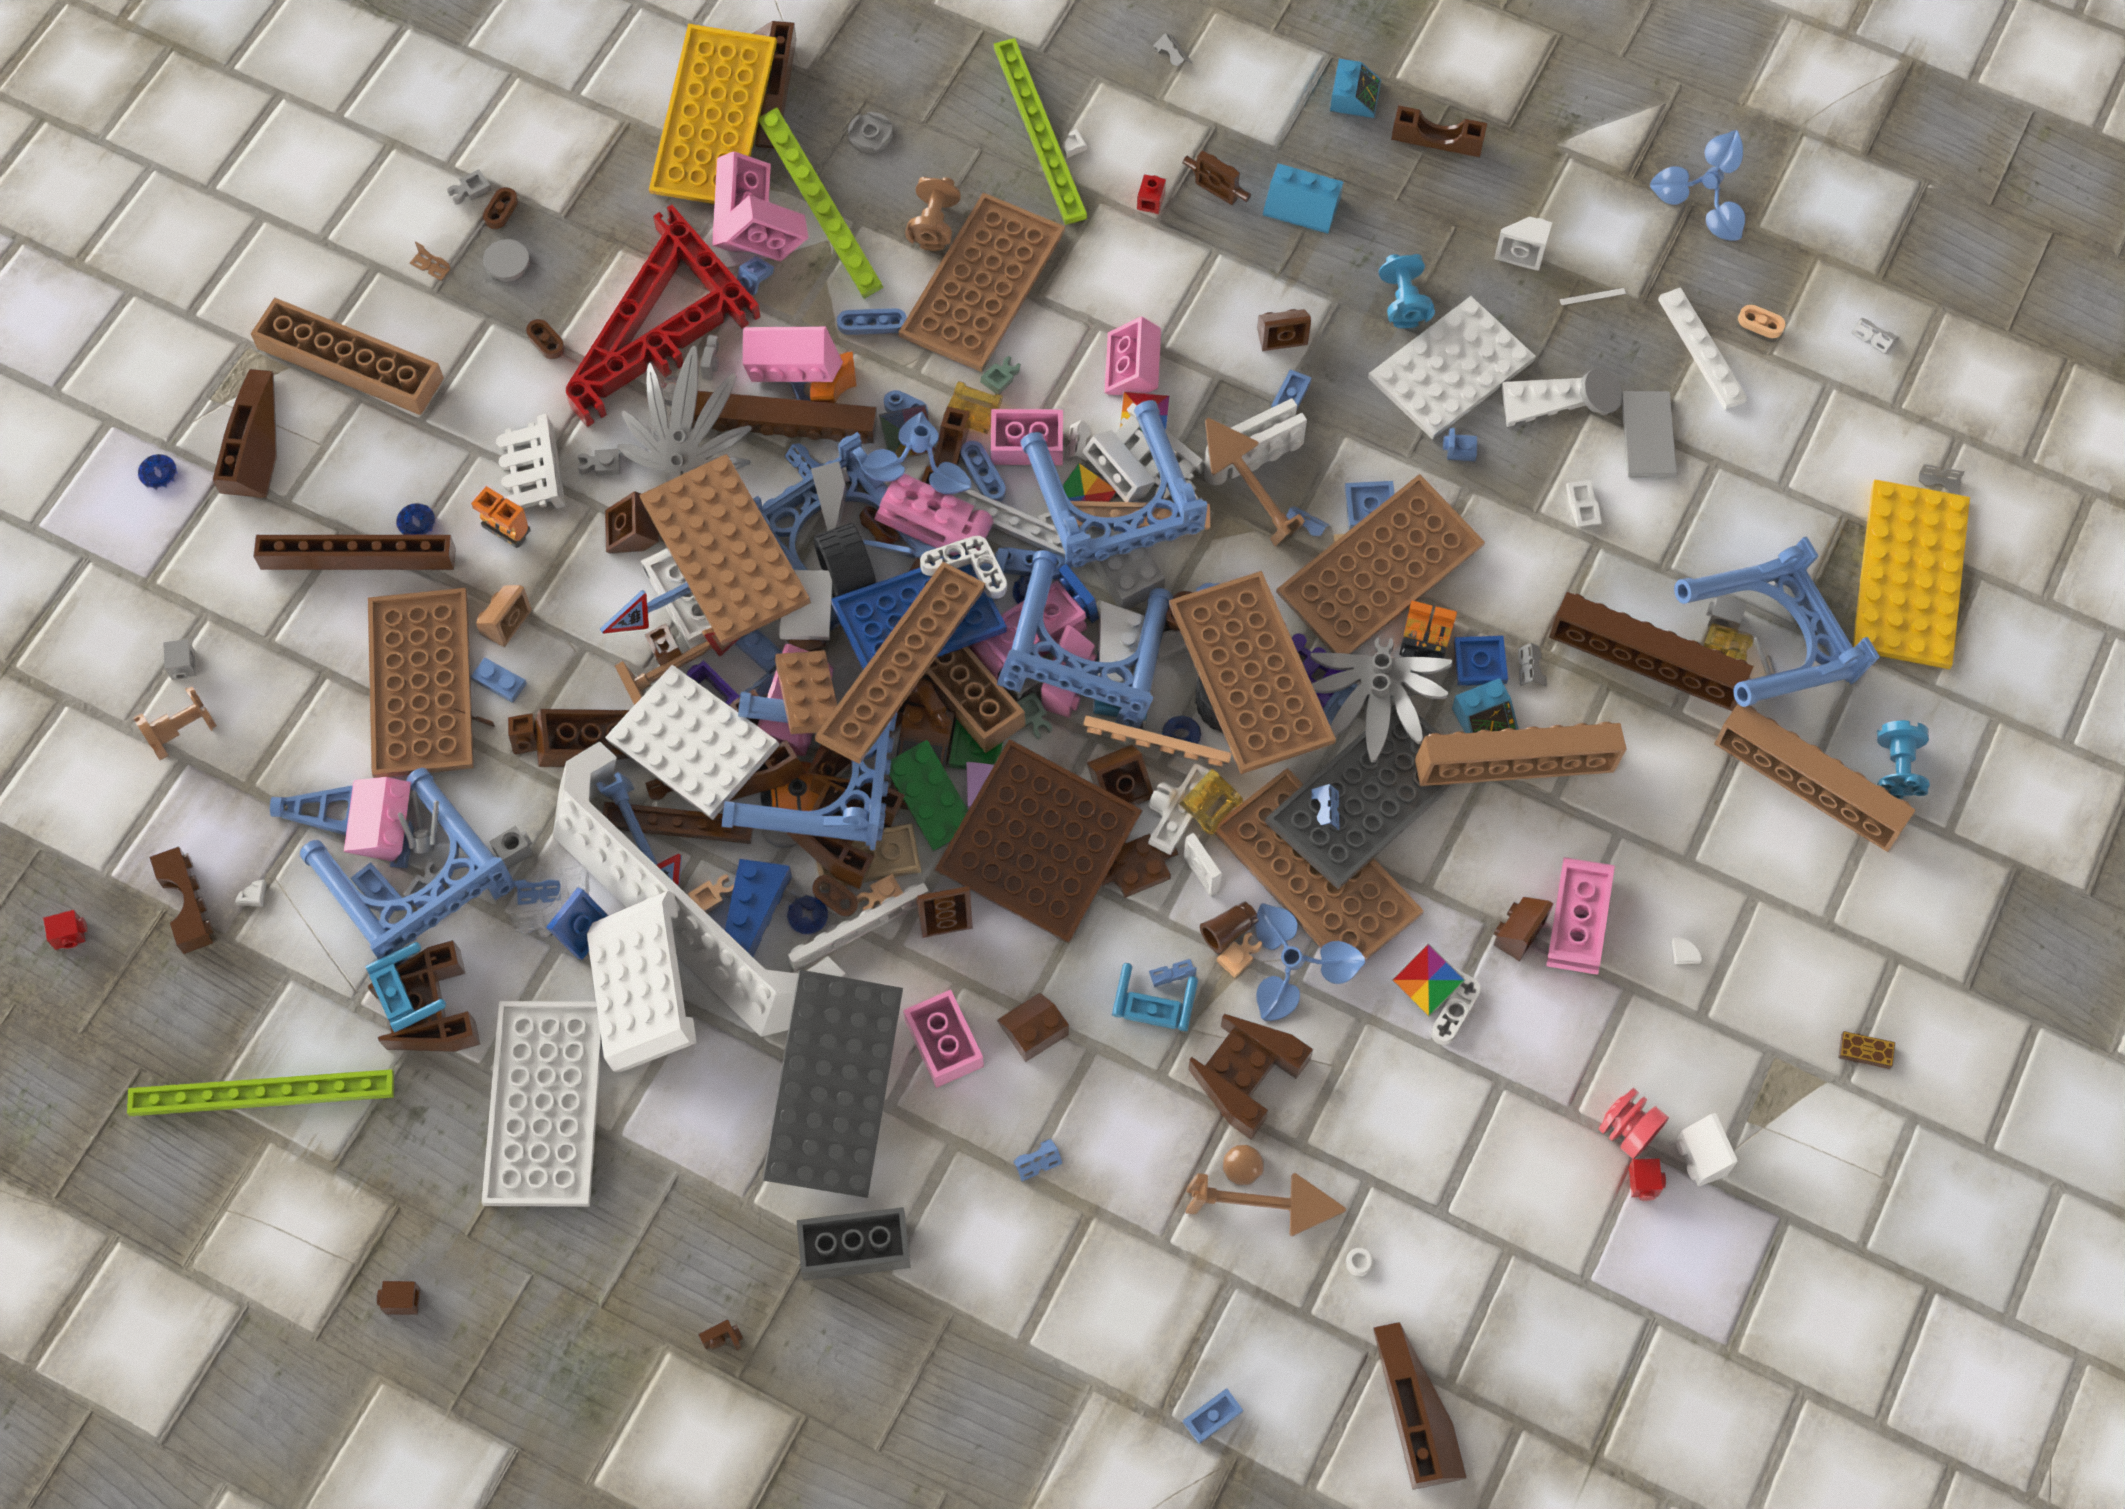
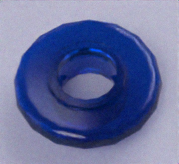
(1185, 723)

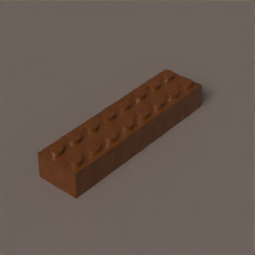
(1649, 650)

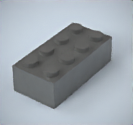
(853, 1244)

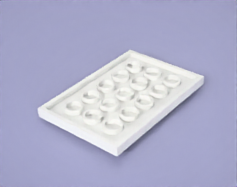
(1451, 367)
(692, 741)

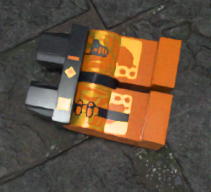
(501, 517)
(1423, 643)

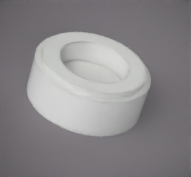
(1359, 1261)

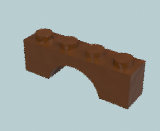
(1413, 128)
(952, 436)
(190, 926)

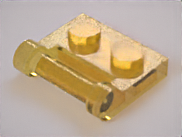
(979, 415)
(1722, 638)
(1205, 795)

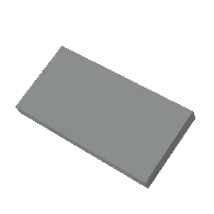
(1648, 434)

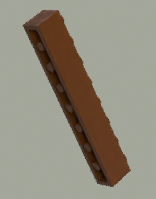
(793, 417)
(354, 552)

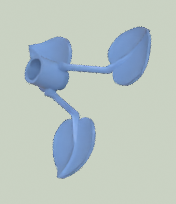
(1724, 153)
(919, 436)
(1277, 997)

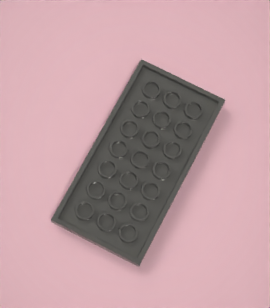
(1373, 807)
(832, 1084)

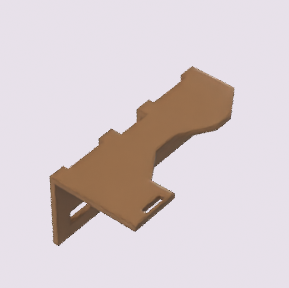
(427, 264)

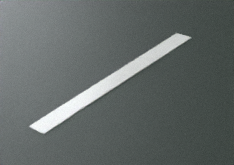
(1592, 296)

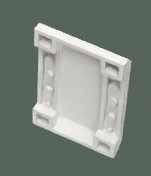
(639, 984)

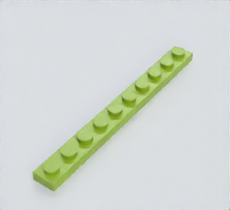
(1040, 131)
(820, 203)
(260, 1092)

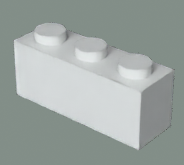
(1118, 466)

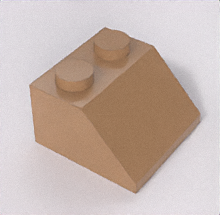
(504, 614)

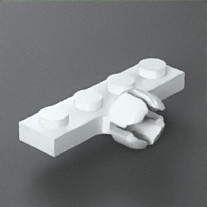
(1174, 816)

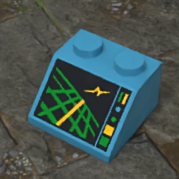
(1355, 89)
(1485, 708)

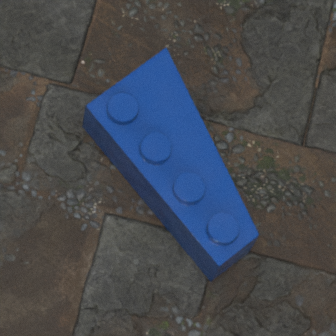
(754, 899)

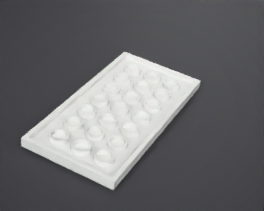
(543, 1104)

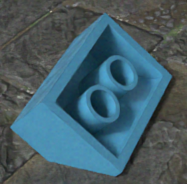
(1303, 198)

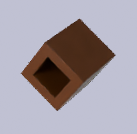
(399, 1297)

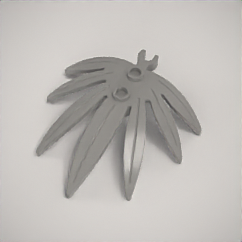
(679, 445)
(1380, 680)

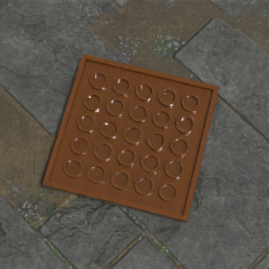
(1038, 841)

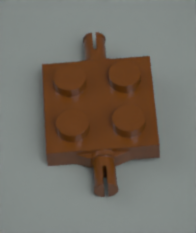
(1217, 177)
(1139, 867)

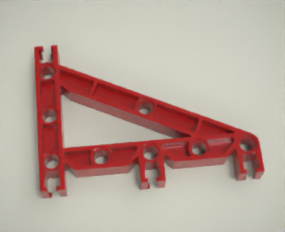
(614, 344)

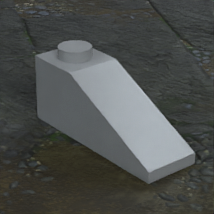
(831, 491)

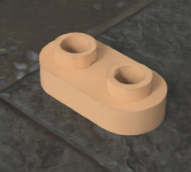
(1761, 321)

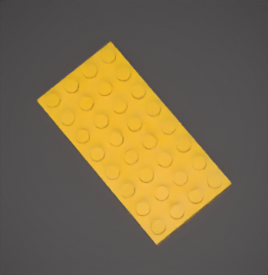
(711, 109)
(1912, 573)

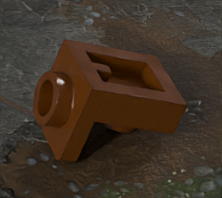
(522, 733)
(716, 1335)

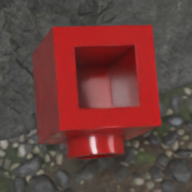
(1151, 194)
(65, 929)
(1646, 1178)

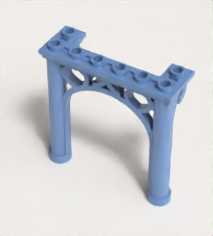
(850, 456)
(1187, 512)
(1812, 617)
(1079, 673)
(855, 822)
(385, 938)

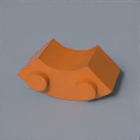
(843, 380)

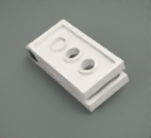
(1275, 430)
(685, 611)

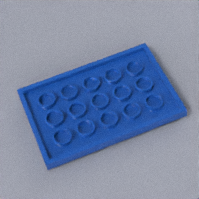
(875, 610)

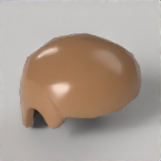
(1243, 1164)

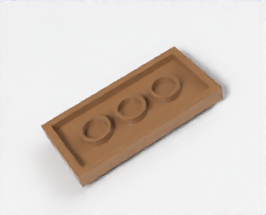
(806, 690)

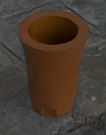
(1228, 926)

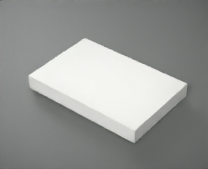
(814, 619)

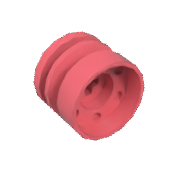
(1633, 1123)

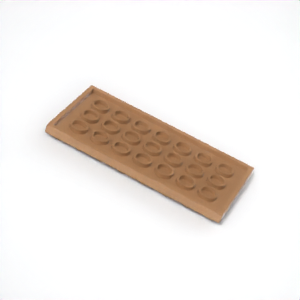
(982, 282)
(724, 549)
(1380, 567)
(1252, 672)
(418, 680)
(1361, 913)

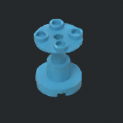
(1409, 305)
(1903, 741)

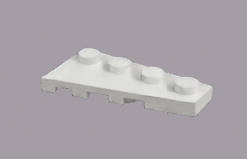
(1539, 397)
(1118, 635)

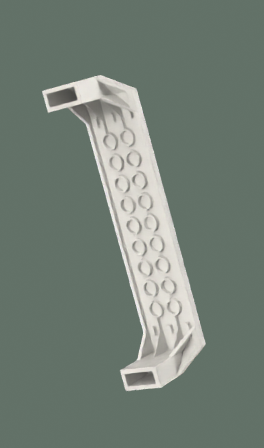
(755, 994)

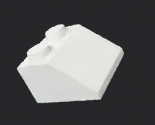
(1524, 242)
(1706, 1150)

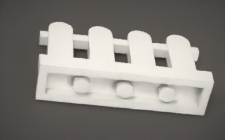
(1189, 462)
(539, 474)

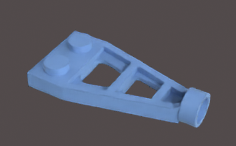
(325, 797)

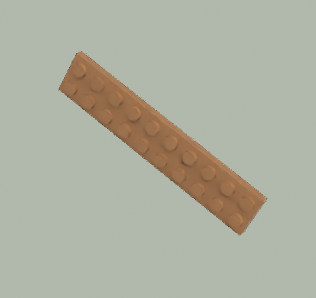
(900, 663)

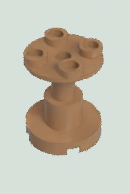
(929, 227)
(166, 728)

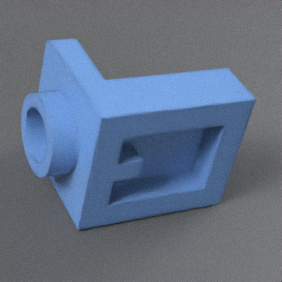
(753, 273)
(1460, 446)

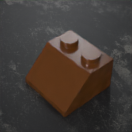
(1284, 329)
(629, 526)
(1122, 775)
(1522, 926)
(1034, 1026)

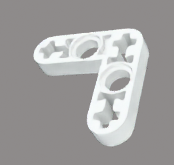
(974, 557)
(1460, 999)

